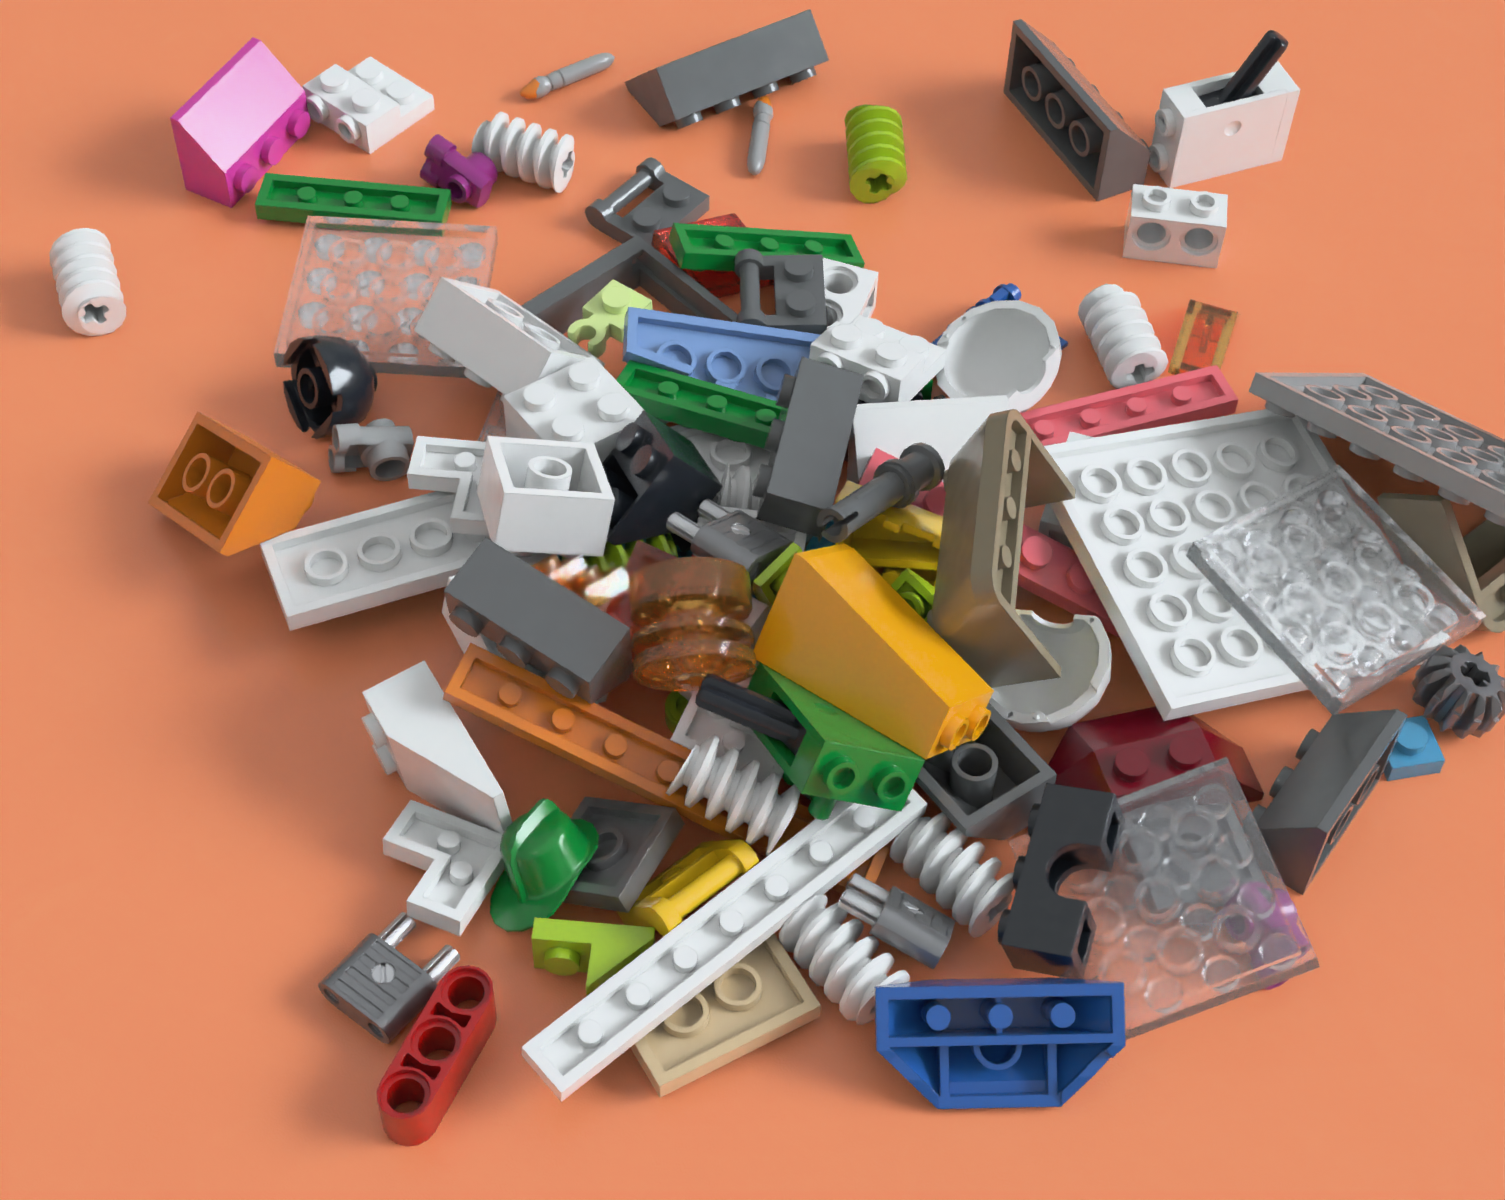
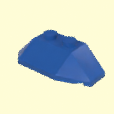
(999, 1037)

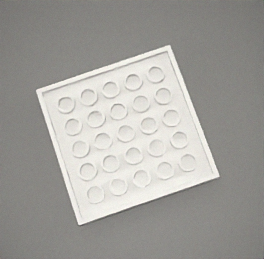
(1135, 518)

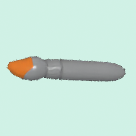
(567, 75)
(759, 135)

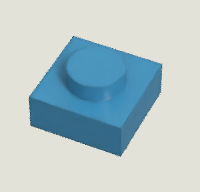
(1414, 752)

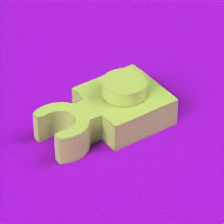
(605, 316)

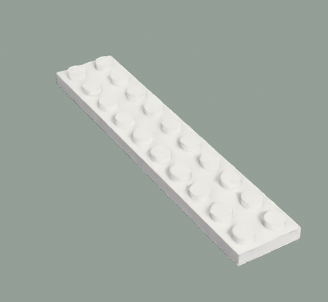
(407, 546)

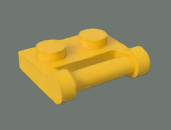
(689, 883)

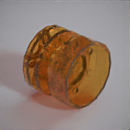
(691, 623)

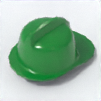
(541, 863)

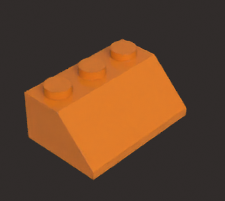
(231, 488)

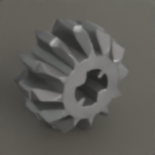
(1460, 691)

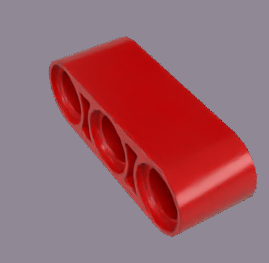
(437, 1081)

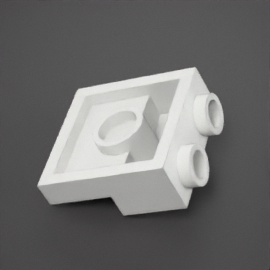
(366, 103)
(890, 360)

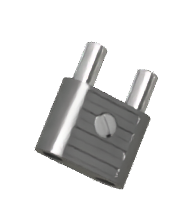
(730, 537)
(899, 919)
(383, 986)

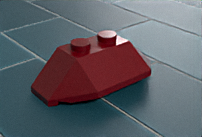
(1141, 750)

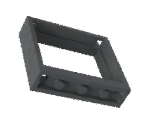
(633, 265)

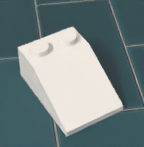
(432, 749)

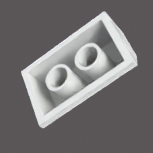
(493, 337)
(897, 425)

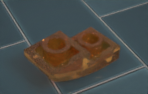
(585, 581)

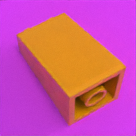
(871, 653)

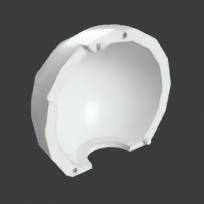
(1001, 351)
(1085, 666)

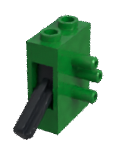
(816, 742)

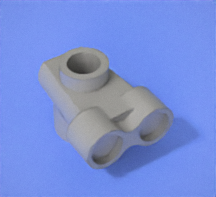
(377, 445)

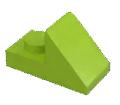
(587, 947)

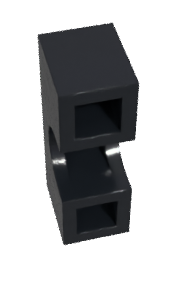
(1068, 834)

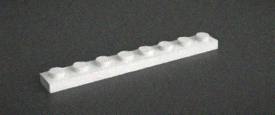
(710, 942)

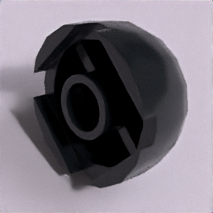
(328, 383)

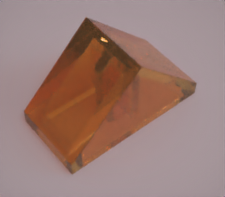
(1203, 337)

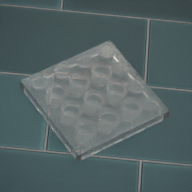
(374, 283)
(1335, 588)
(1189, 902)

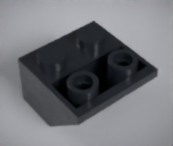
(653, 476)

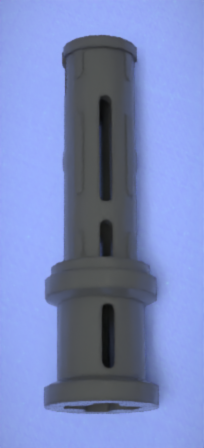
(893, 485)

